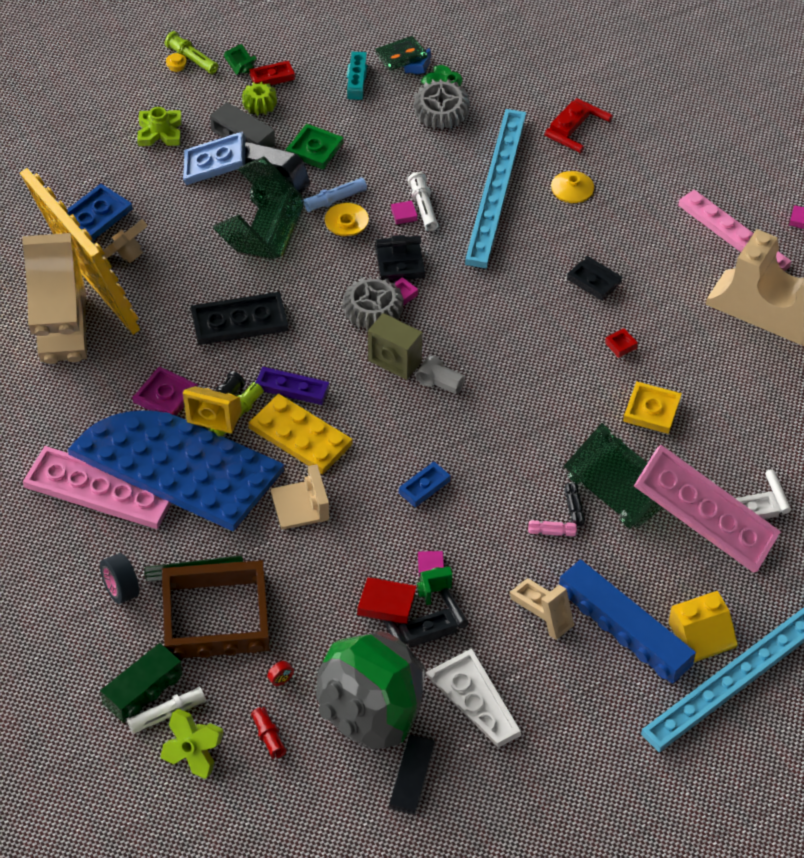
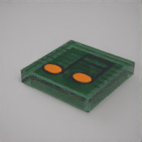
(401, 53)

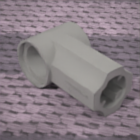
(434, 372)

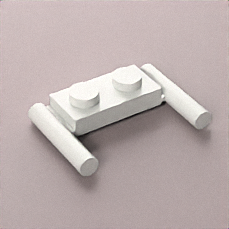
(770, 503)

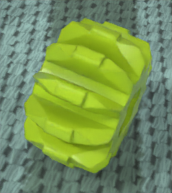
(259, 98)

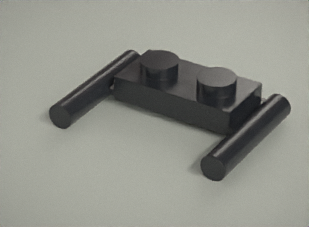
(432, 625)

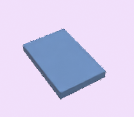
(214, 158)

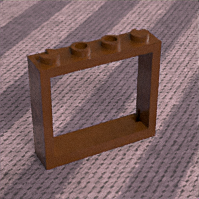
(212, 576)

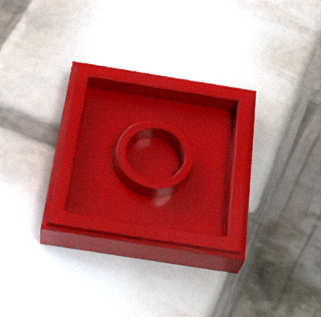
(386, 600)

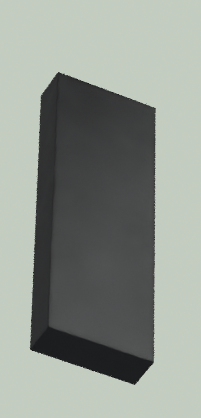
(412, 774)

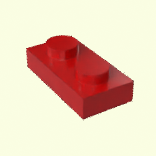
(273, 73)

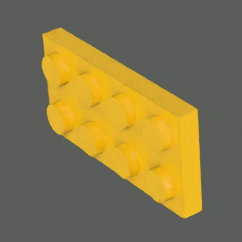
(300, 433)

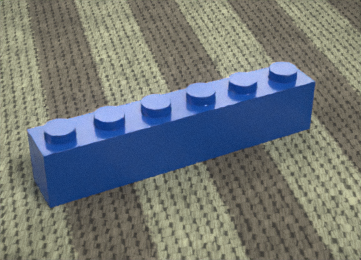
(627, 622)

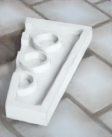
(474, 694)

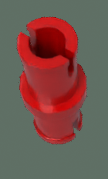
(268, 733)

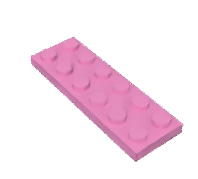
(79, 483)
(707, 508)

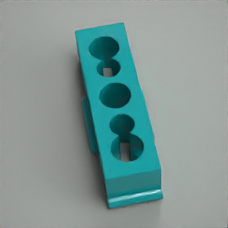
(356, 75)

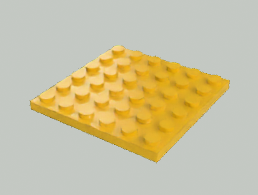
(89, 255)

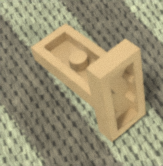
(549, 605)

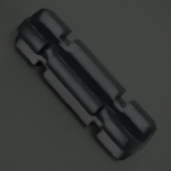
(574, 504)

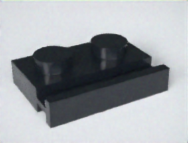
(594, 278)

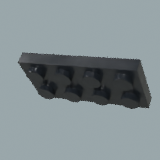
(239, 318)

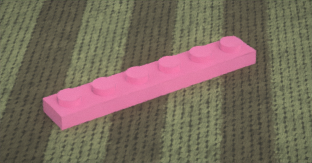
(722, 223)

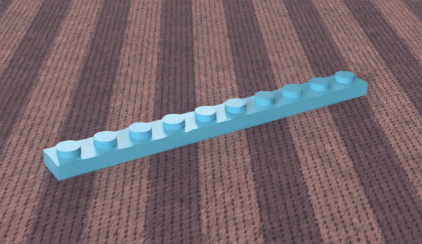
(495, 189)
(725, 683)

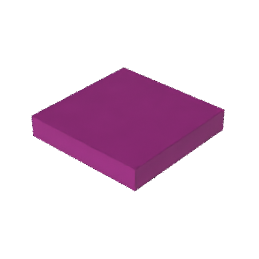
(163, 392)

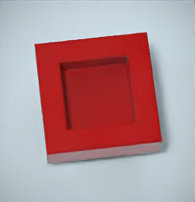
(621, 343)

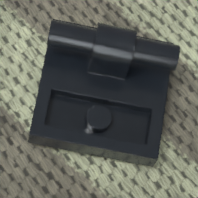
(399, 257)

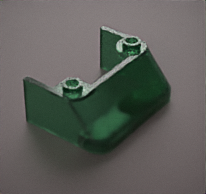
(276, 217)

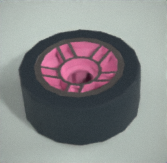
(119, 578)

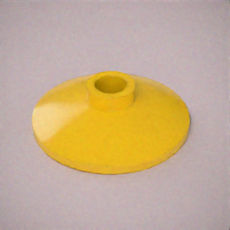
(572, 187)
(346, 219)

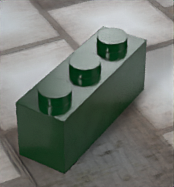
(141, 682)

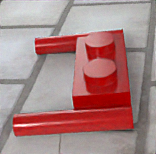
(570, 120)

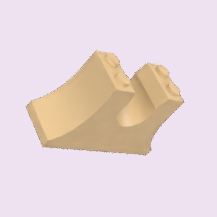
(762, 291)
(55, 297)

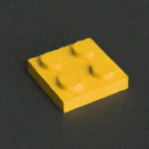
(652, 407)

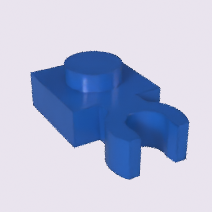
(420, 66)

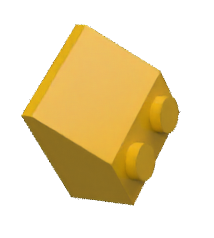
(211, 408)
(704, 625)

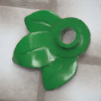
(444, 73)

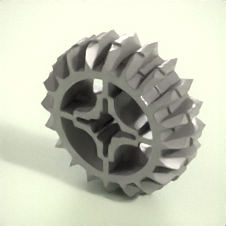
(454, 107)
(370, 299)

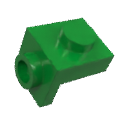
(240, 59)
(433, 581)

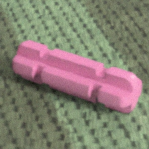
(552, 528)

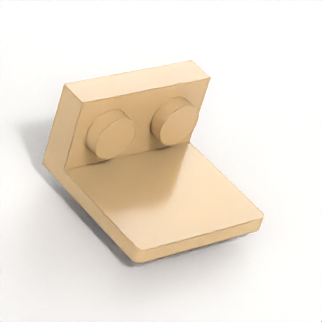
(302, 502)

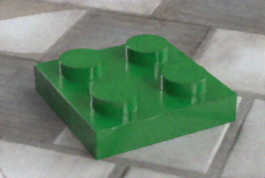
(315, 146)

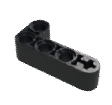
(287, 163)

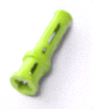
(185, 48)

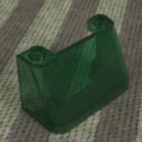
(610, 473)

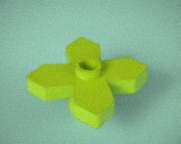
(159, 125)
(191, 743)

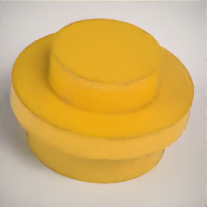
(176, 62)

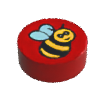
(280, 673)

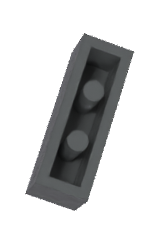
(231, 120)

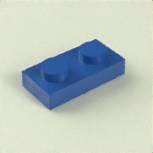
(424, 484)

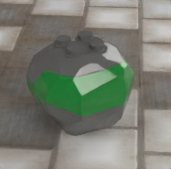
(371, 689)

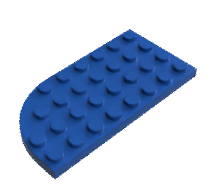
(179, 463)

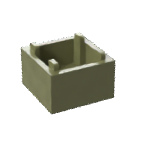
(395, 346)

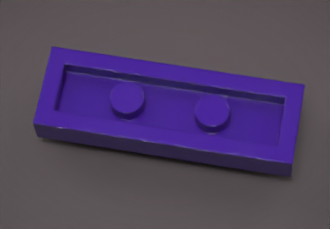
(293, 385)

